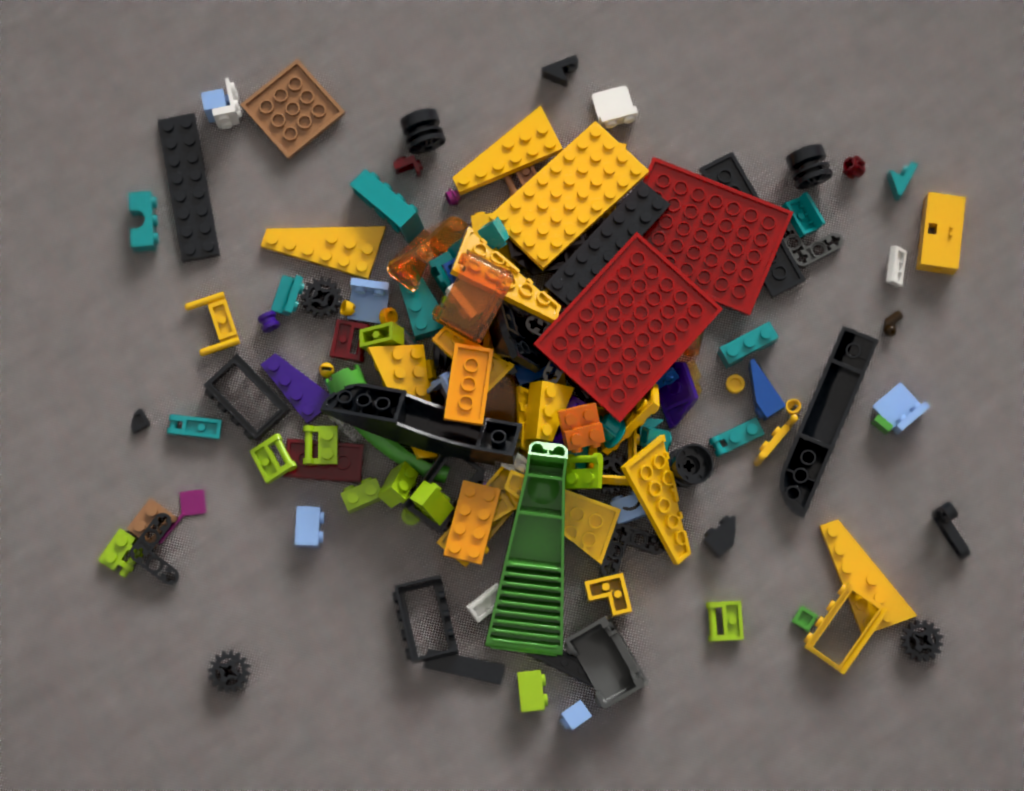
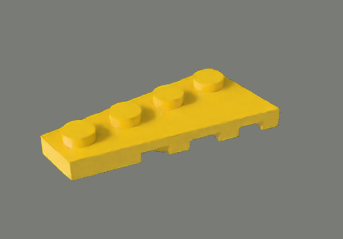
(447, 338)
(645, 407)

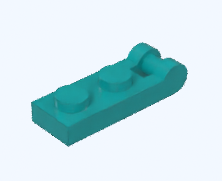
(195, 427)
(737, 437)

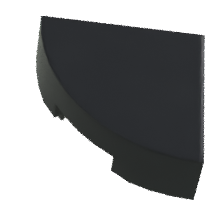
(139, 422)

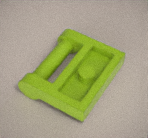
(326, 445)
(267, 461)
(584, 478)
(731, 621)

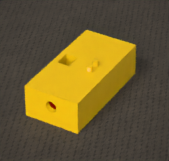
(941, 233)

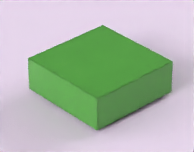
(882, 424)
(804, 619)

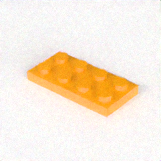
(468, 384)
(472, 522)

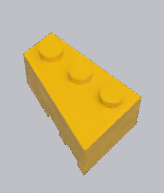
(542, 407)

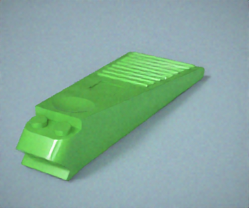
(531, 584)

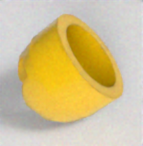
(347, 308)
(326, 373)
(791, 404)

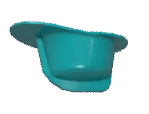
(612, 430)

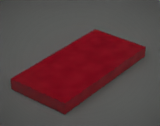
(348, 468)

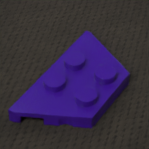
(679, 396)

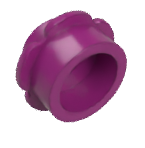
(452, 197)

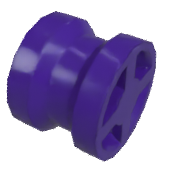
(268, 321)

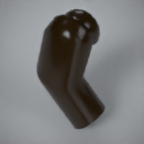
(889, 323)

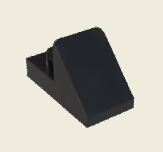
(555, 71)

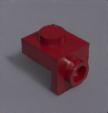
(407, 163)

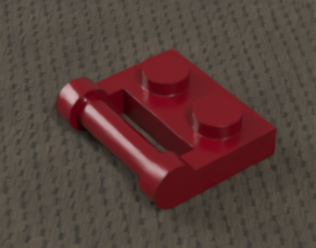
(343, 341)

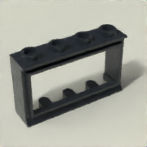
(236, 417)
(428, 476)
(402, 614)

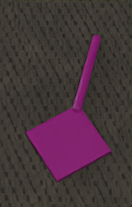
(192, 503)

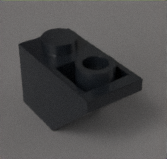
(721, 538)

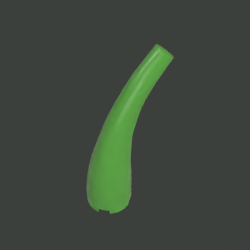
(387, 447)

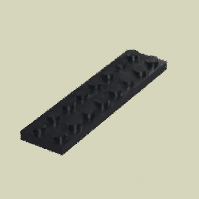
(188, 187)
(632, 215)
(784, 270)

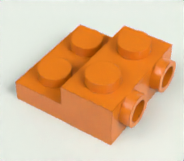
(581, 427)

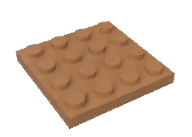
(292, 109)

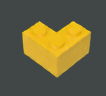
(610, 588)

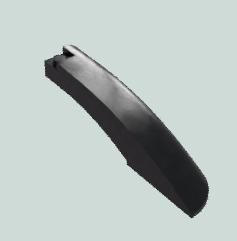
(825, 418)
(421, 424)

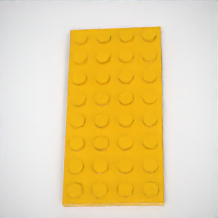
(569, 195)

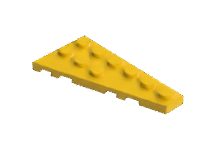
(519, 148)
(337, 248)
(522, 291)
(404, 369)
(658, 495)
(586, 520)
(857, 568)

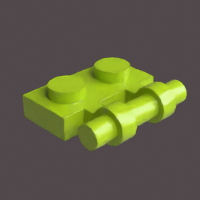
(117, 550)

